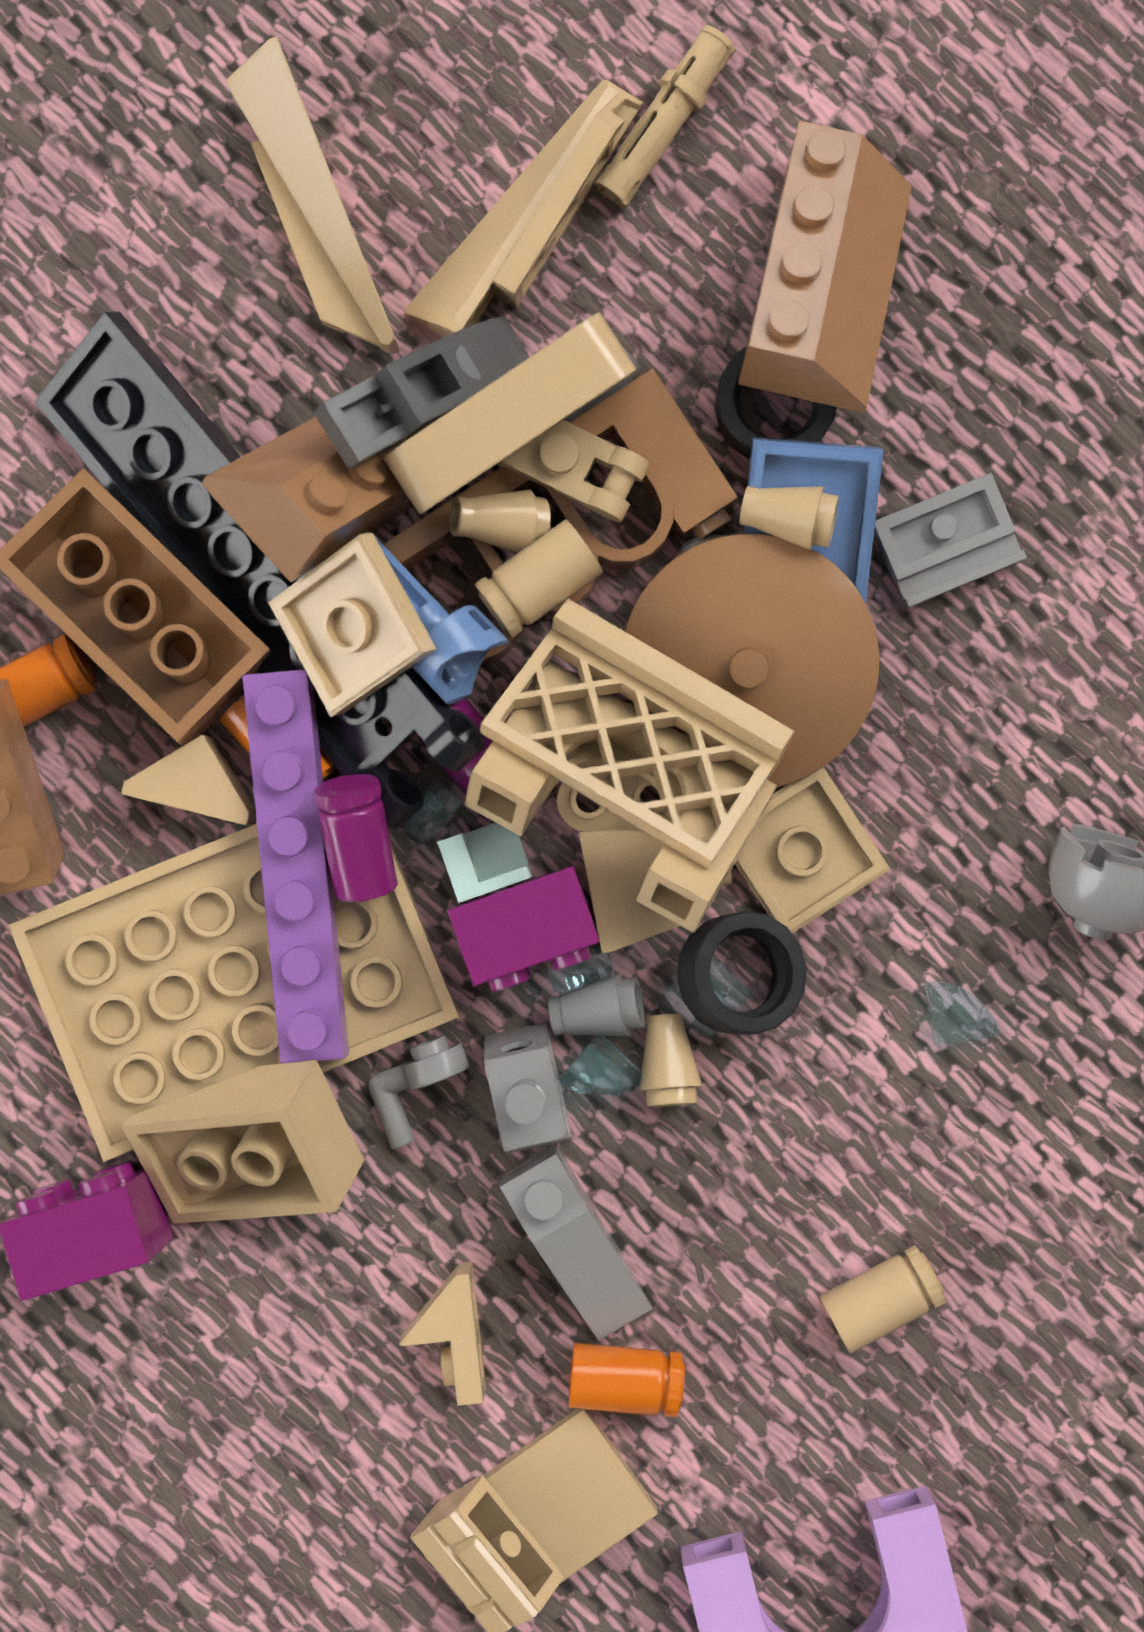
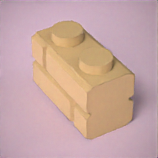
(487, 1556)

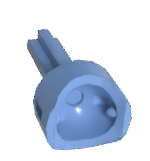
(460, 639)

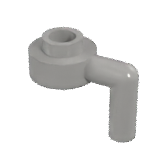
(431, 1063)

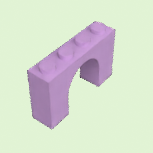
(914, 1561)

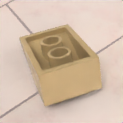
(249, 1147)

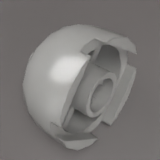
(1098, 881)

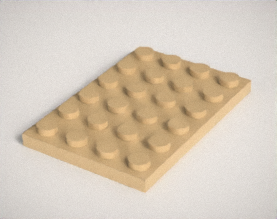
(173, 985)

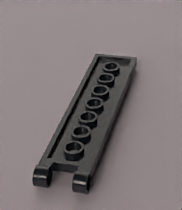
(151, 455)

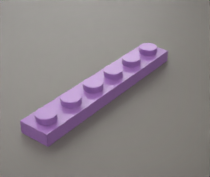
(295, 867)

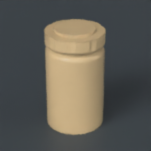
(538, 578)
(883, 1298)

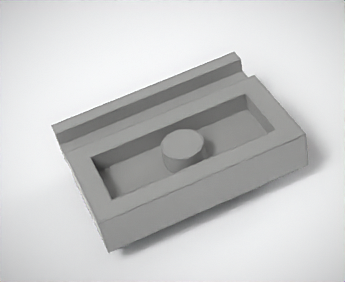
(948, 541)

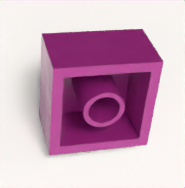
(525, 927)
(84, 1232)

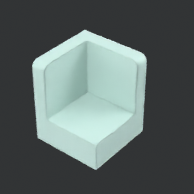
(484, 861)

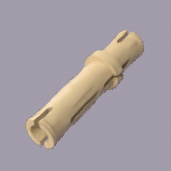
(679, 96)

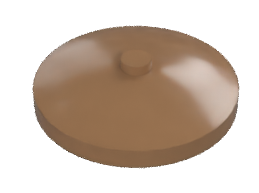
(772, 631)

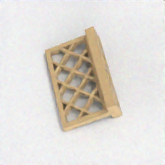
(676, 699)

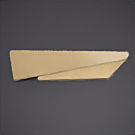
(308, 199)
(529, 219)

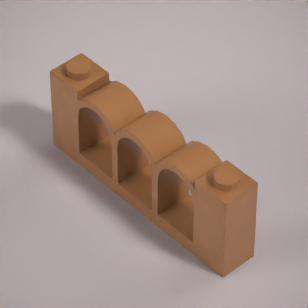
(680, 478)

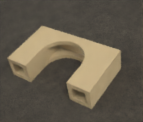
(513, 791)

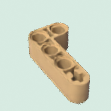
(510, 413)

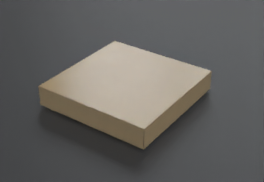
(352, 624)
(808, 852)
(573, 1491)

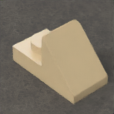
(454, 1318)

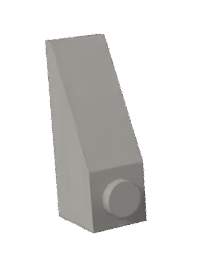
(574, 1241)

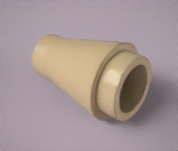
(792, 514)
(501, 519)
(668, 1063)

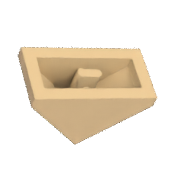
(196, 781)

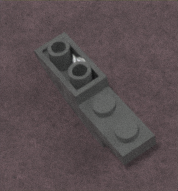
(418, 389)

